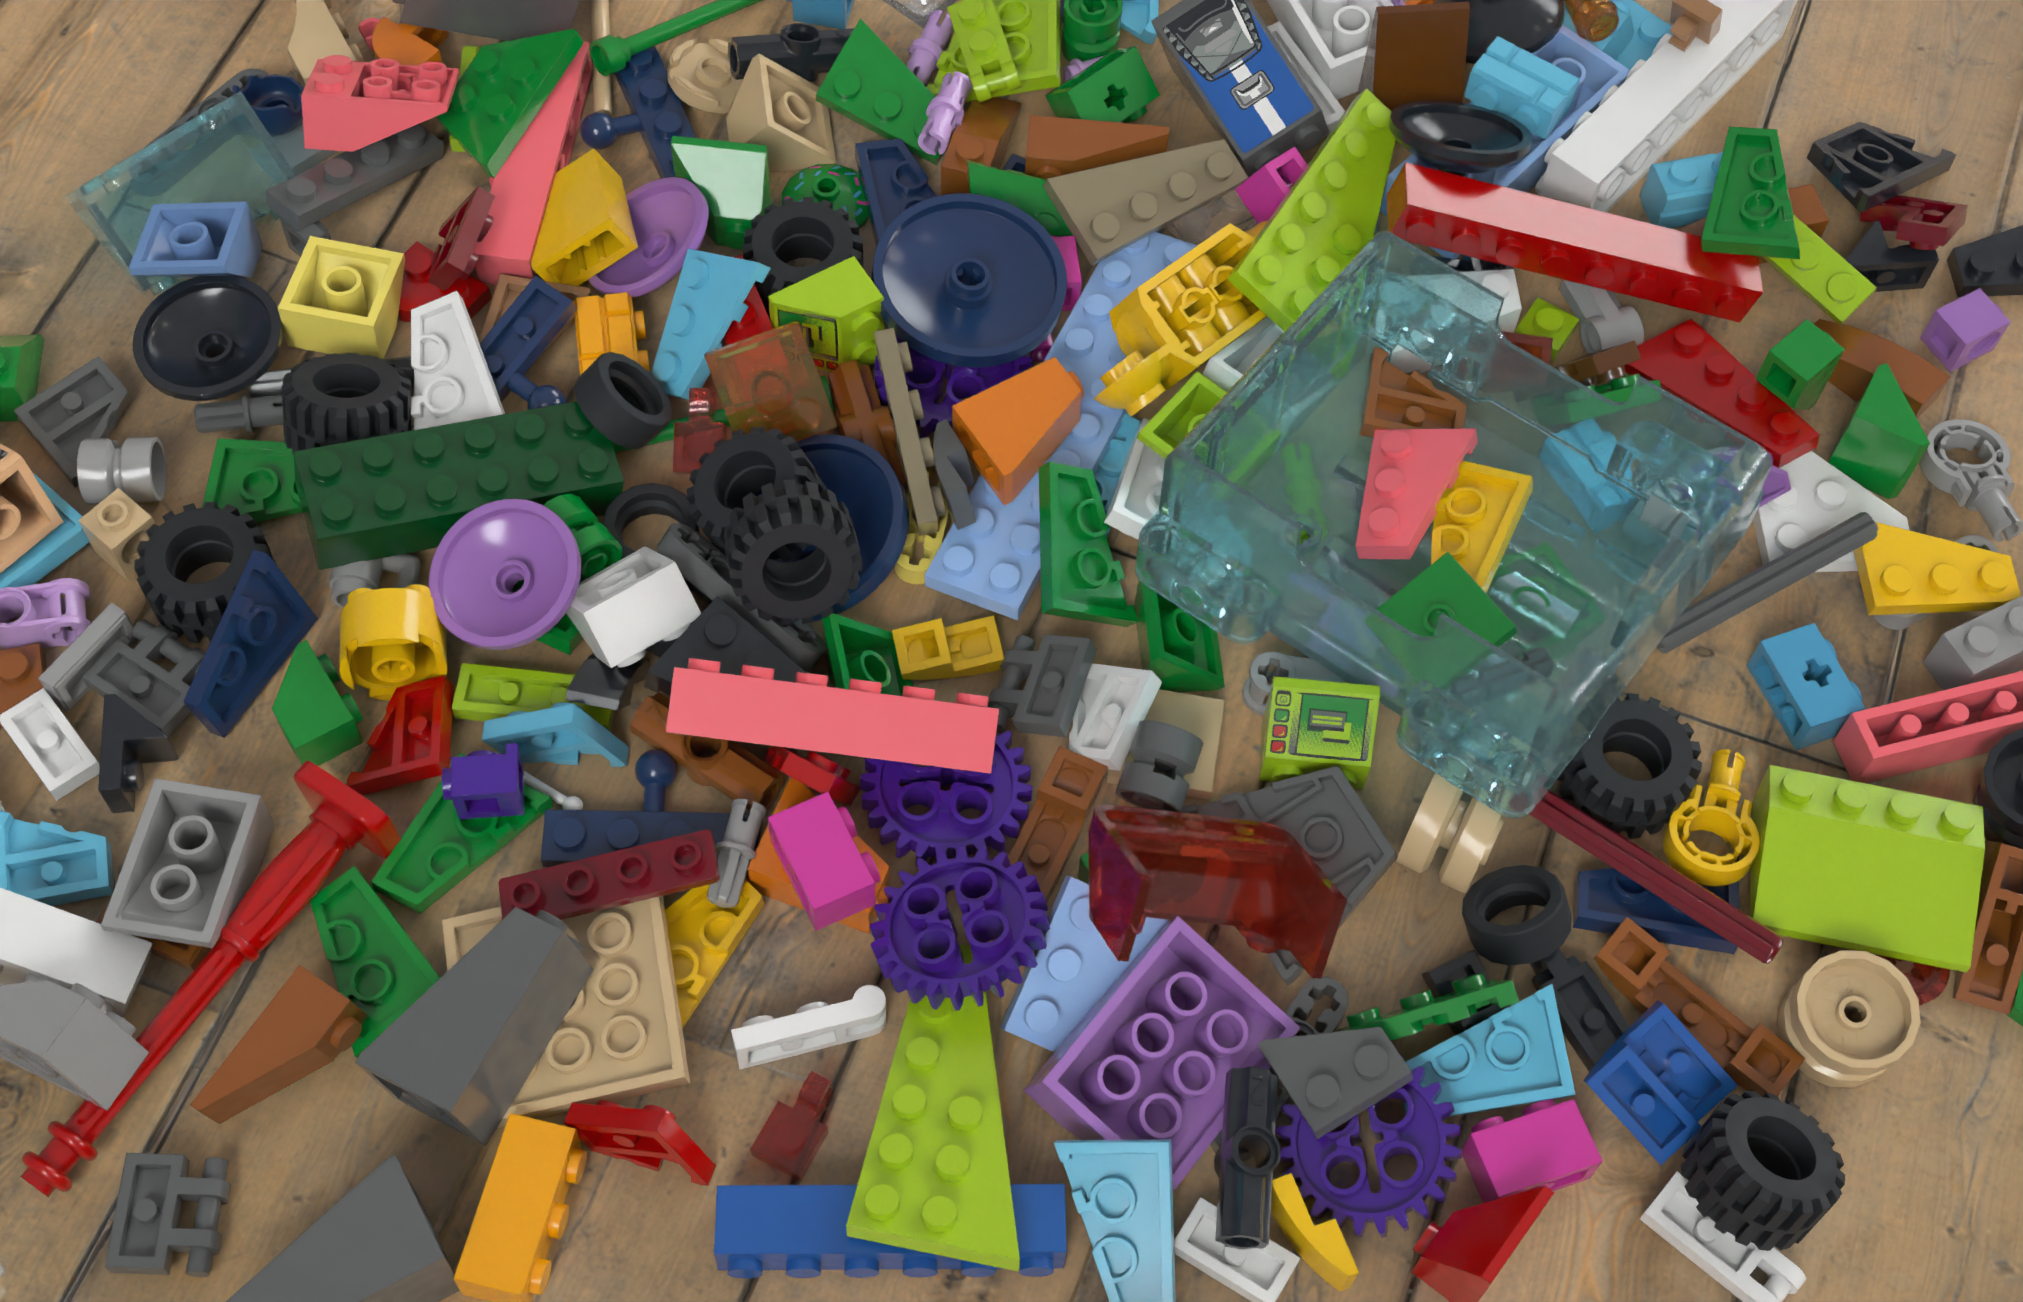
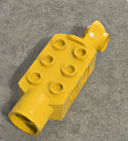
(1179, 320)

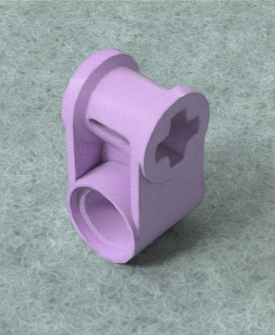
(43, 613)

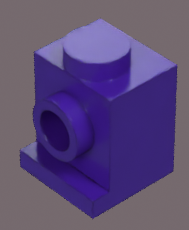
(486, 784)

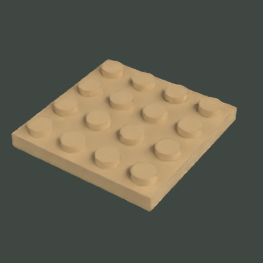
(623, 1026)

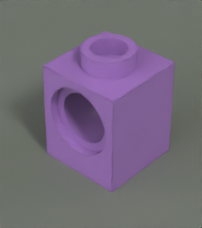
(1965, 329)

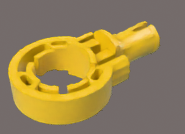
(1718, 816)

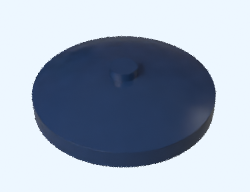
(969, 280)
(874, 503)

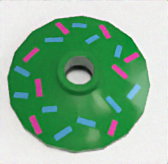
(841, 183)

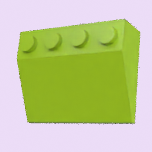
(1867, 867)

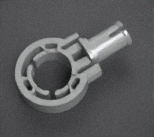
(1975, 486)

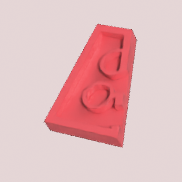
(1405, 484)

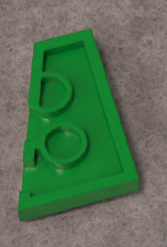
(444, 850)
(370, 954)

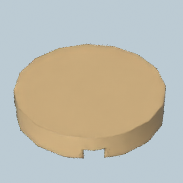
(703, 76)

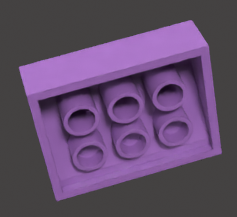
(1160, 1049)

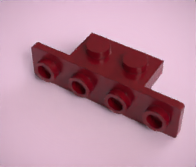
(614, 877)

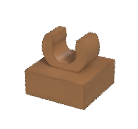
(1693, 20)

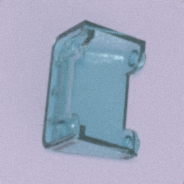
(207, 160)

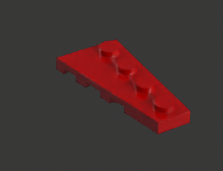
(1715, 382)

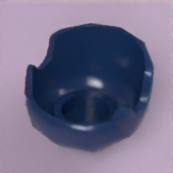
(275, 101)

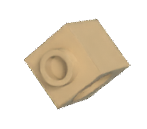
(116, 530)

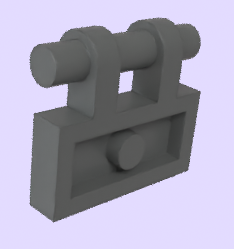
(1053, 683)
(144, 684)
(150, 1210)

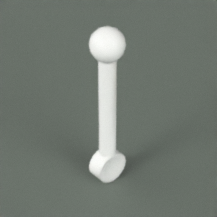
(567, 803)

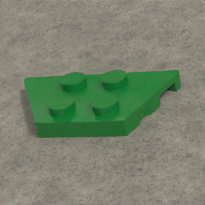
(505, 92)

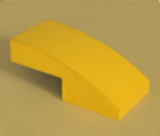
(953, 651)
(1318, 1245)

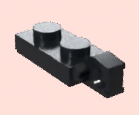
(1584, 1007)

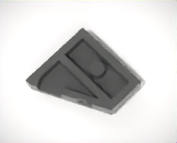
(72, 410)
(1336, 1073)

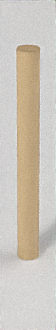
(601, 84)

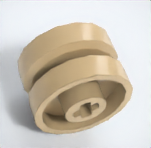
(1454, 825)
(1849, 1018)

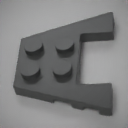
(1329, 825)

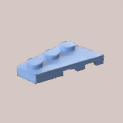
(1069, 972)

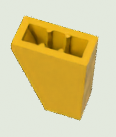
(583, 223)

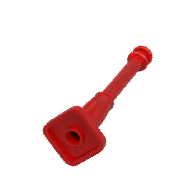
(275, 898)

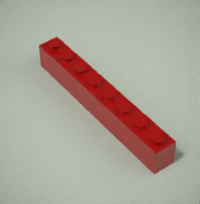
(1570, 242)

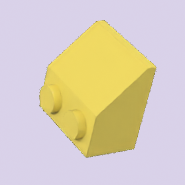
(343, 298)

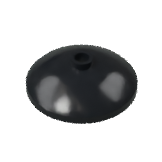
(1520, 22)
(1459, 136)
(205, 319)

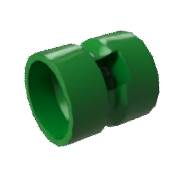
(1090, 28)
(595, 543)

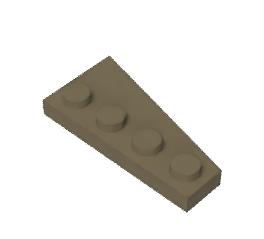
(1136, 197)
(906, 409)

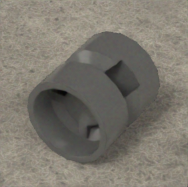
(1161, 749)

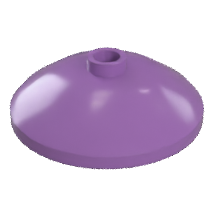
(667, 222)
(485, 559)

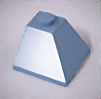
(198, 241)

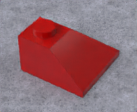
(1476, 1244)

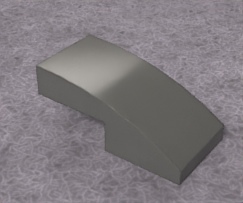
(953, 474)

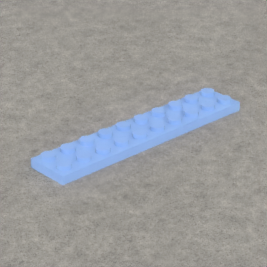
(999, 555)

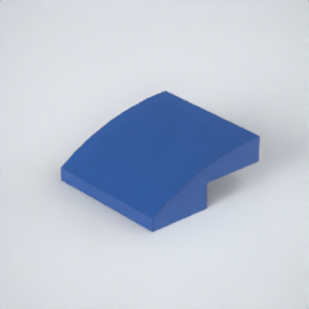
(1659, 1081)

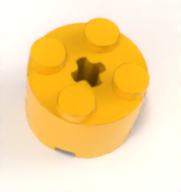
(390, 639)

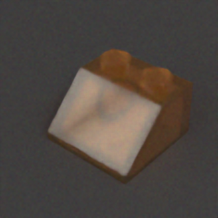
(771, 384)

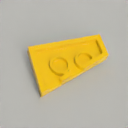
(1479, 518)
(1929, 574)
(704, 940)

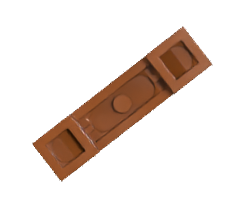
(1057, 817)
(1640, 972)

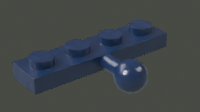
(654, 112)
(520, 340)
(589, 833)

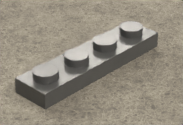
(353, 176)

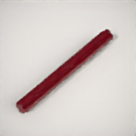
(1658, 877)

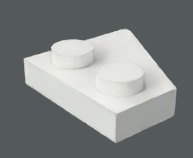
(1110, 712)

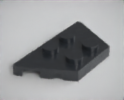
(1874, 164)

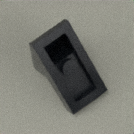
(1891, 267)
(126, 744)

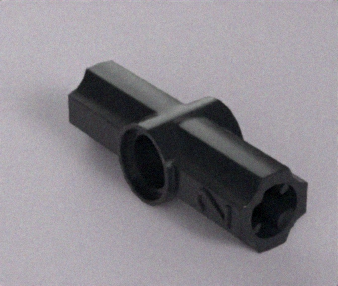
(796, 48)
(1245, 1190)

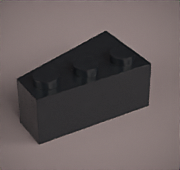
(721, 637)

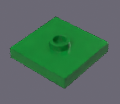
(1450, 591)

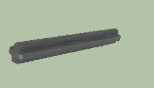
(1770, 579)

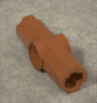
(862, 413)
(729, 771)

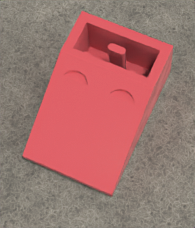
(364, 102)

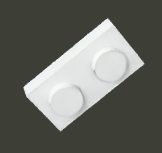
(50, 744)
(1249, 1272)

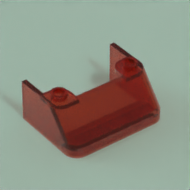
(1209, 873)

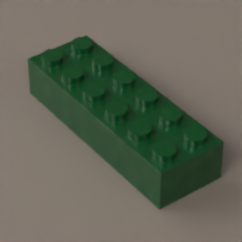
(414, 485)

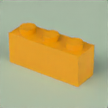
(521, 1211)

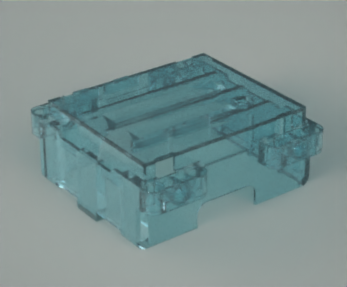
(1573, 579)

